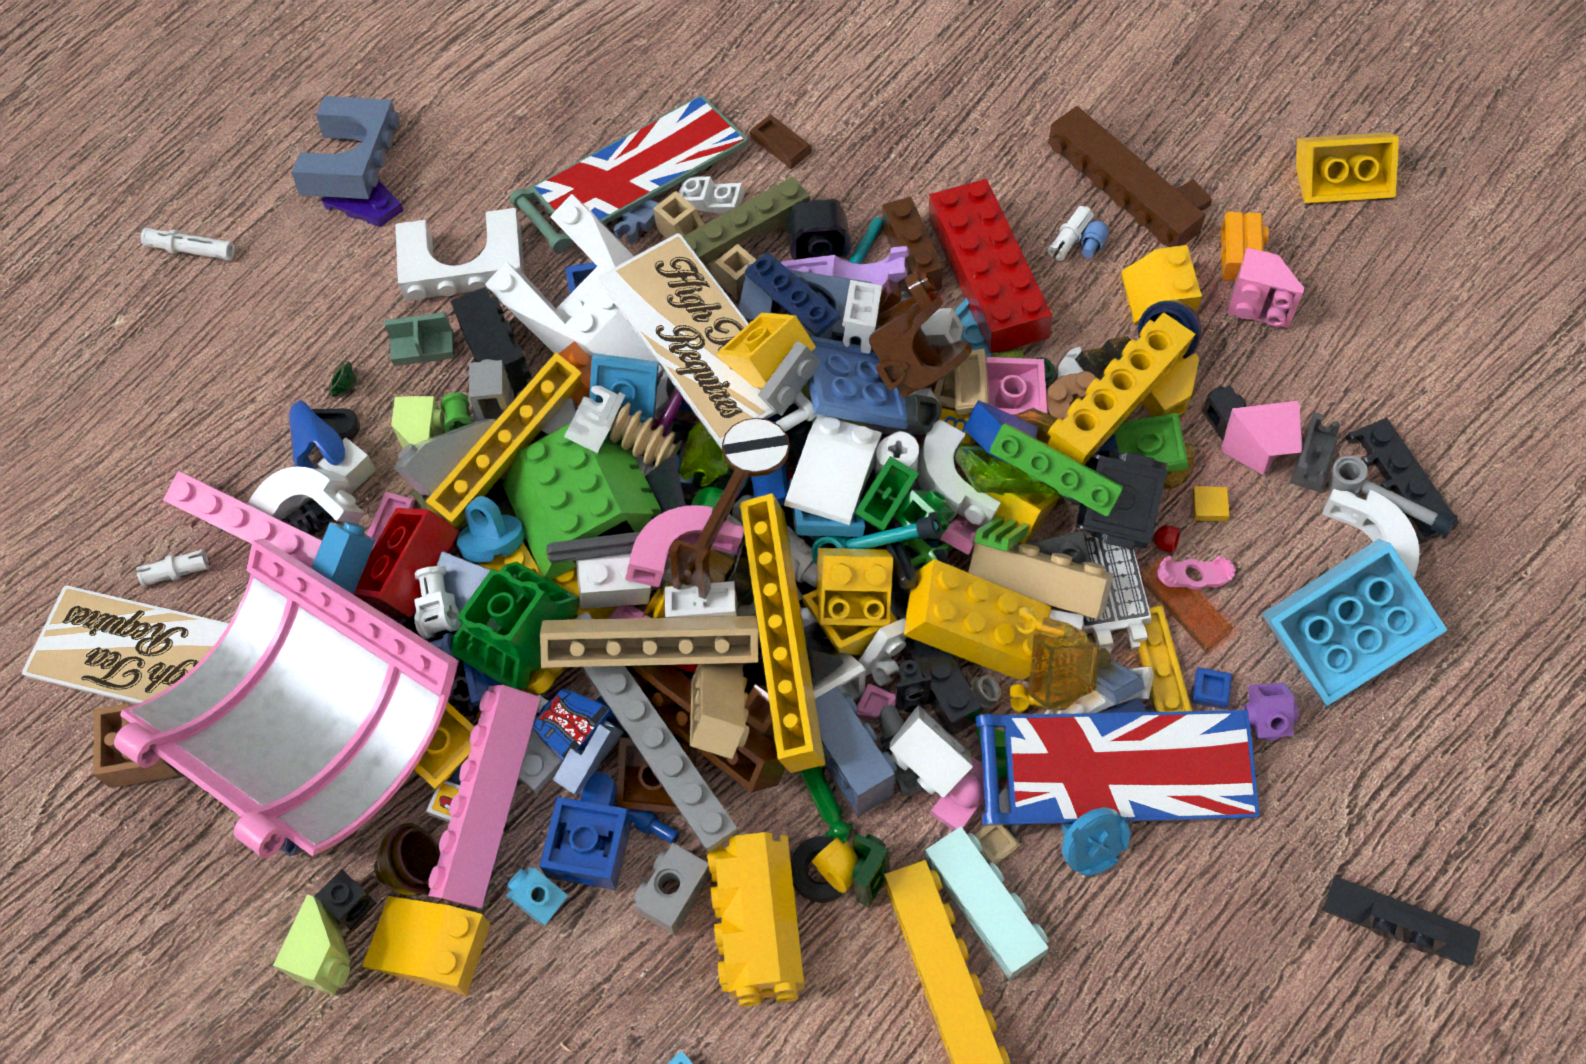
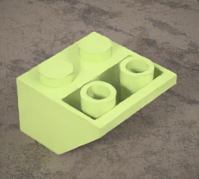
(416, 419)

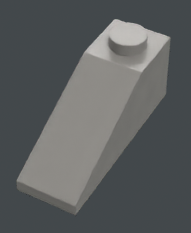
(433, 459)

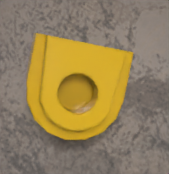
(837, 864)

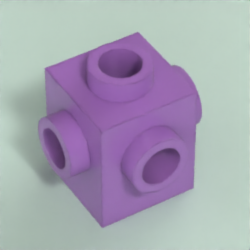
(1271, 710)

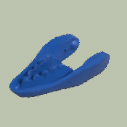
(310, 430)

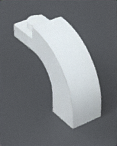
(938, 473)
(294, 486)
(1377, 519)

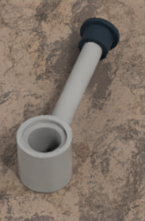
(1357, 470)

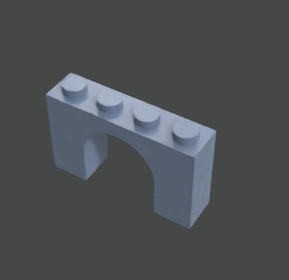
(357, 170)
(833, 288)

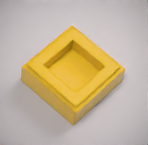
(1210, 503)

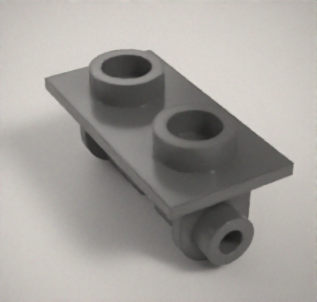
(1070, 544)

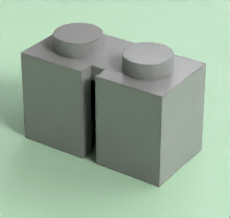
(489, 389)

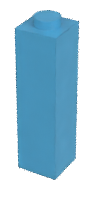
(343, 554)

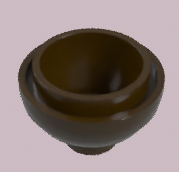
(407, 859)

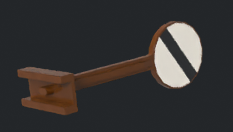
(751, 449)

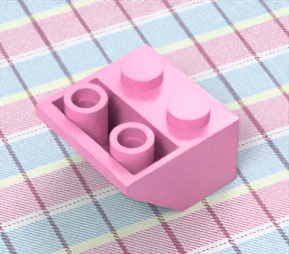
(1265, 290)

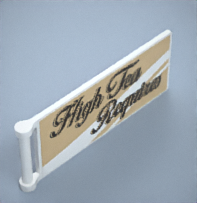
(118, 645)

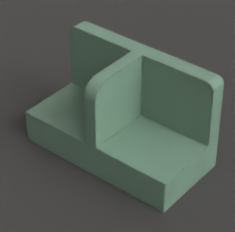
(420, 339)

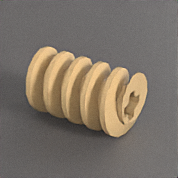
(642, 437)

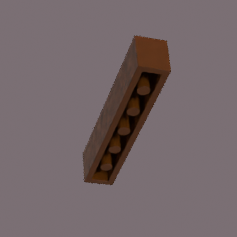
(1125, 178)
(670, 694)

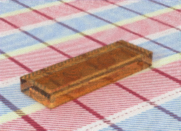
(1188, 608)

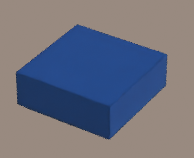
(1211, 688)

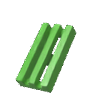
(996, 530)

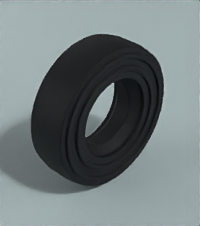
(802, 881)

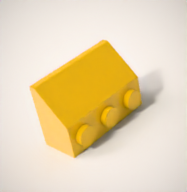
(1347, 167)

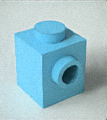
(547, 897)

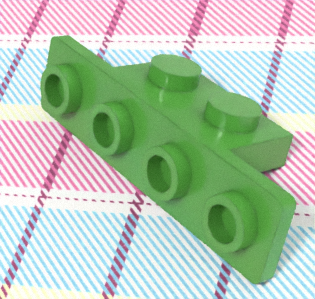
(1056, 469)

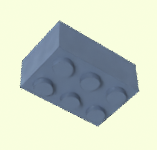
(851, 753)

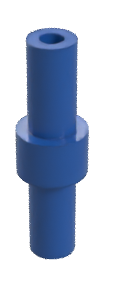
(649, 823)

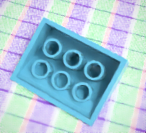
(1354, 621)

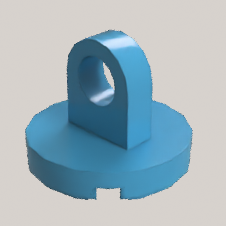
(488, 534)
(1095, 841)

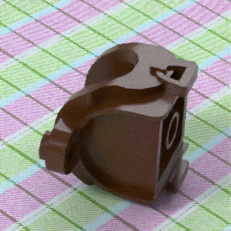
(903, 348)

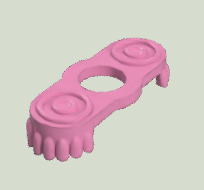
(1214, 573)

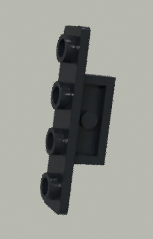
(1402, 922)

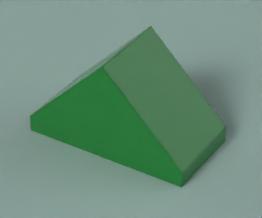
(886, 493)

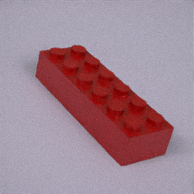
(989, 267)

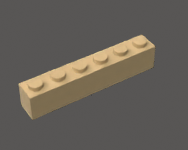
(649, 641)

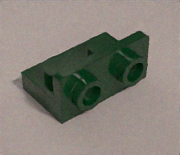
(870, 867)

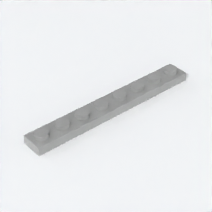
(663, 754)

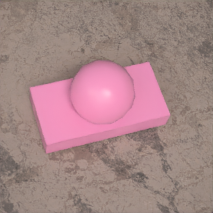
(963, 800)

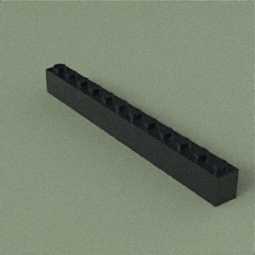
(949, 692)

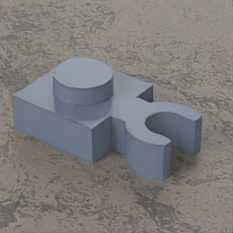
(636, 219)

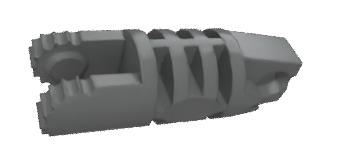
(890, 725)

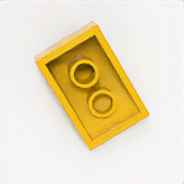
(447, 748)
(428, 943)

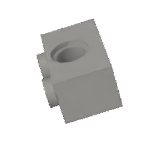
(671, 909)

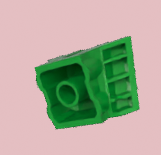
(506, 620)

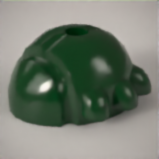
(342, 380)

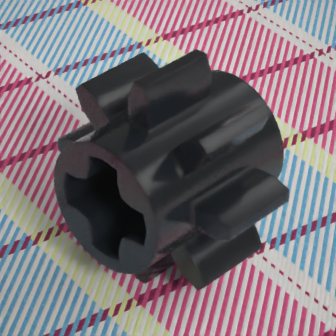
(457, 698)

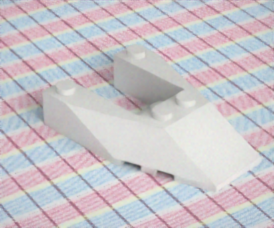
(588, 312)

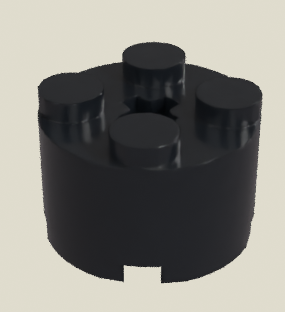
(818, 229)

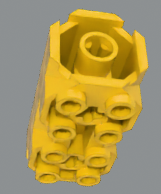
(757, 919)

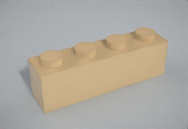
(1045, 577)
(718, 708)

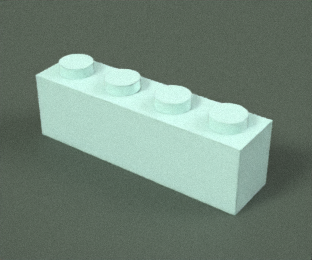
(986, 903)

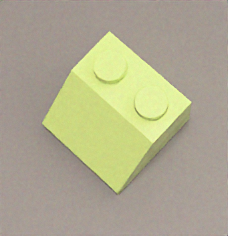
(315, 949)

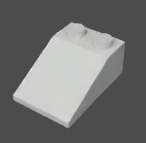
(833, 469)

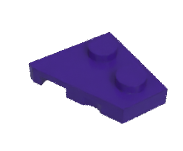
(376, 210)

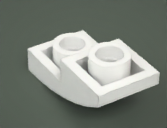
(712, 197)

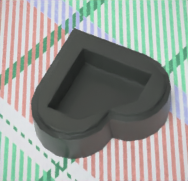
(922, 413)

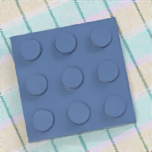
(851, 388)

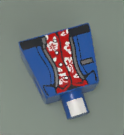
(569, 721)

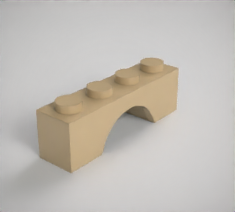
(679, 216)

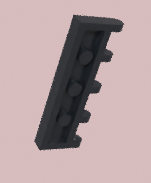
(1400, 471)

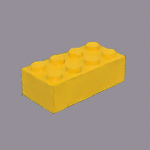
(972, 619)

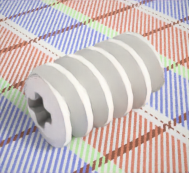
(899, 446)

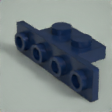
(793, 294)

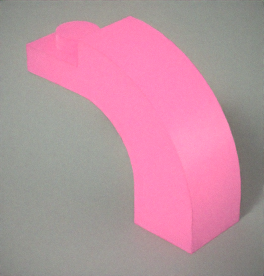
(657, 537)

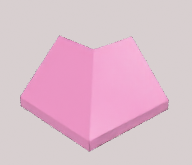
(1263, 433)

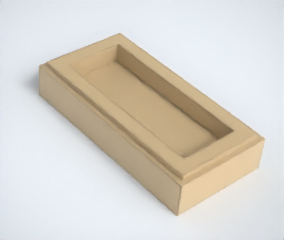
(971, 382)

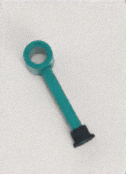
(923, 528)

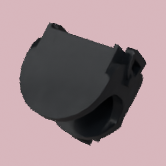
(1137, 507)

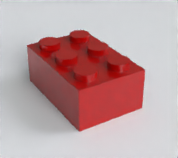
(407, 544)

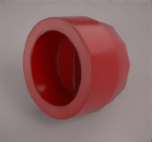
(1167, 538)

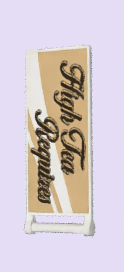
(684, 324)

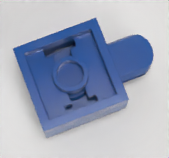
(587, 836)

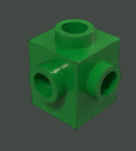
(920, 504)

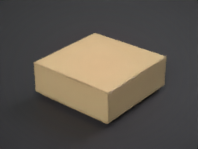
(997, 843)

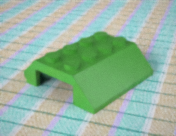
(575, 493)

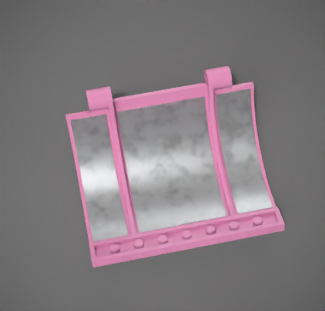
(298, 709)

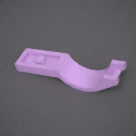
(890, 268)

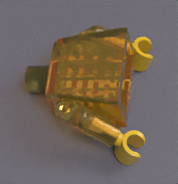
(1061, 665)

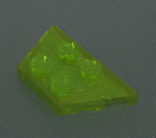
(996, 476)

